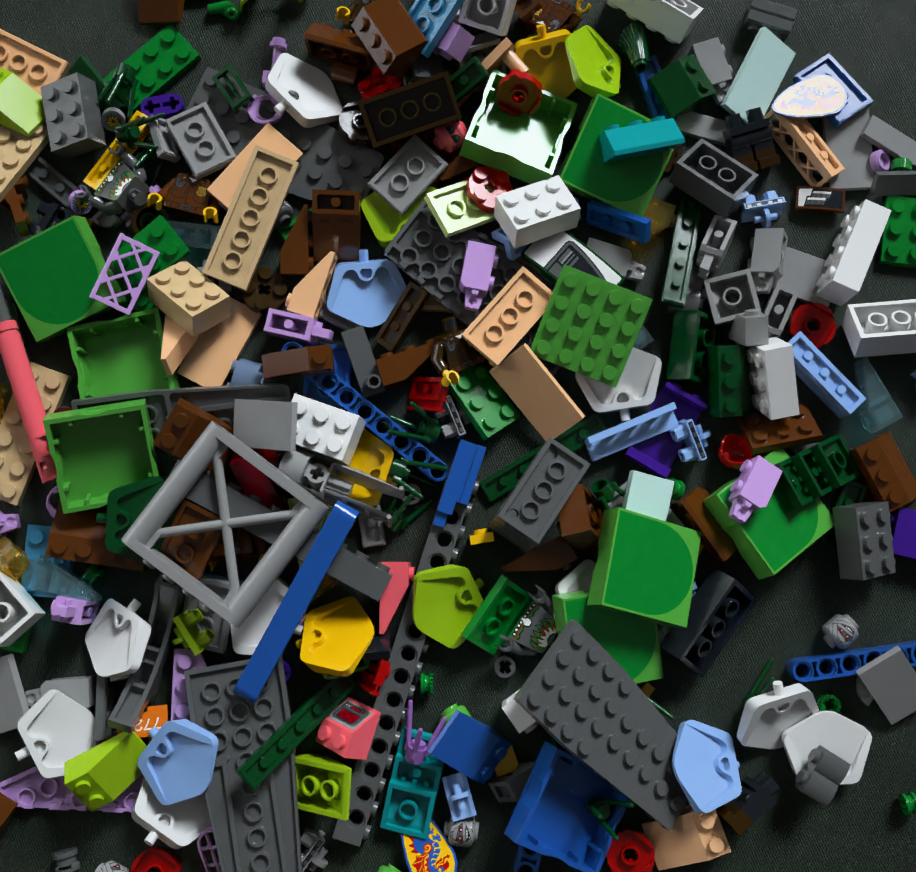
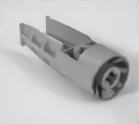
(305, 465)

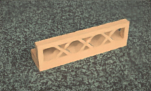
(811, 144)

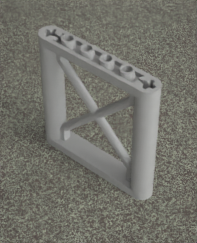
(241, 599)

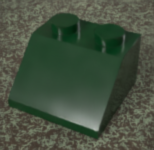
(682, 86)

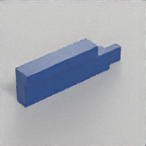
(460, 480)

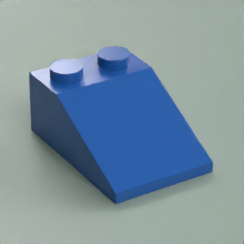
(470, 747)

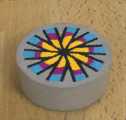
(112, 117)

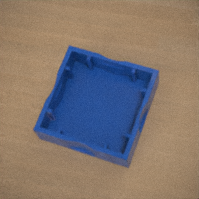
(554, 815)

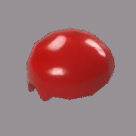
(734, 451)

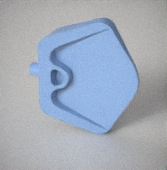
(365, 290)
(179, 761)
(706, 766)

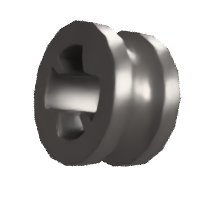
(416, 499)
(497, 666)

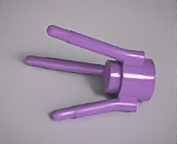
(416, 748)

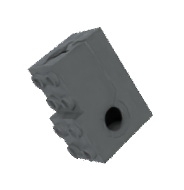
(539, 495)

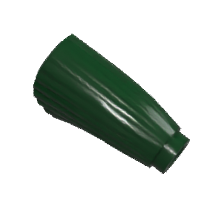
(635, 45)

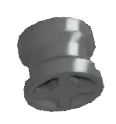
(66, 860)

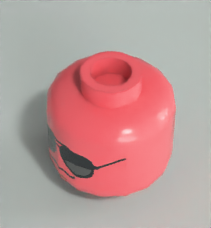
(450, 135)

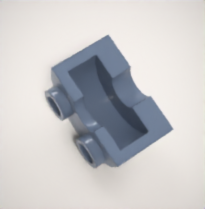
(246, 372)

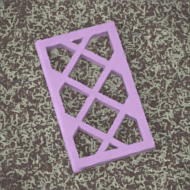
(114, 256)

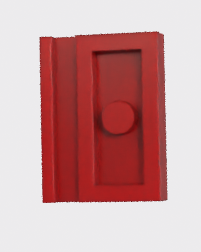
(428, 394)
(374, 676)

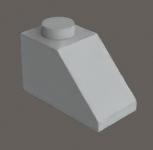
(750, 328)

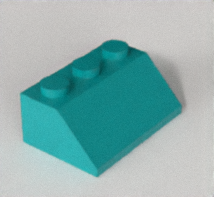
(640, 138)

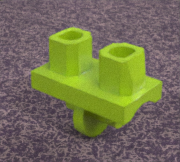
(189, 633)

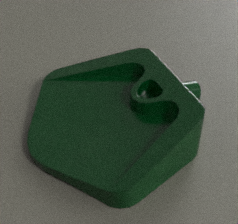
(124, 507)

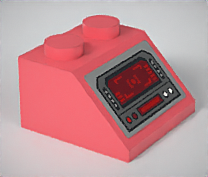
(349, 729)

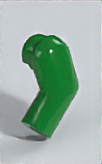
(225, 8)

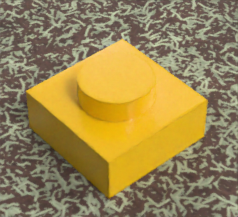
(481, 536)

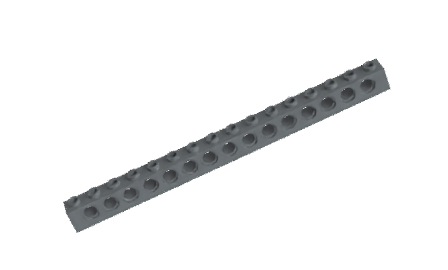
(351, 830)

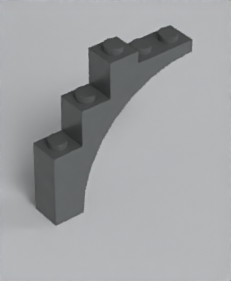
(146, 681)

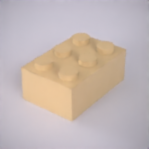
(188, 297)

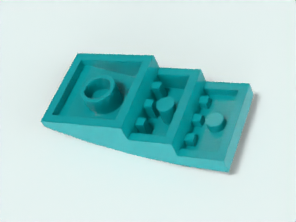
(412, 792)

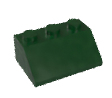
(687, 356)
(728, 381)

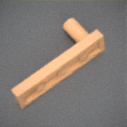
(502, 53)

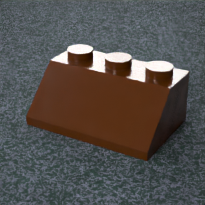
(390, 36)
(333, 45)
(885, 471)
(698, 517)
(581, 520)

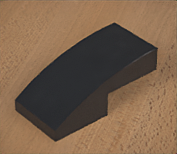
(379, 647)

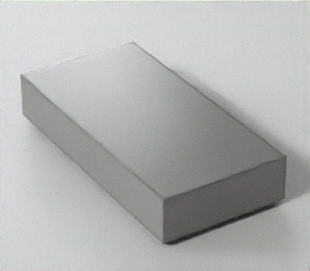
(162, 137)

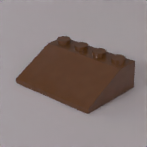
(82, 539)

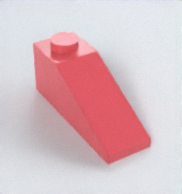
(394, 592)

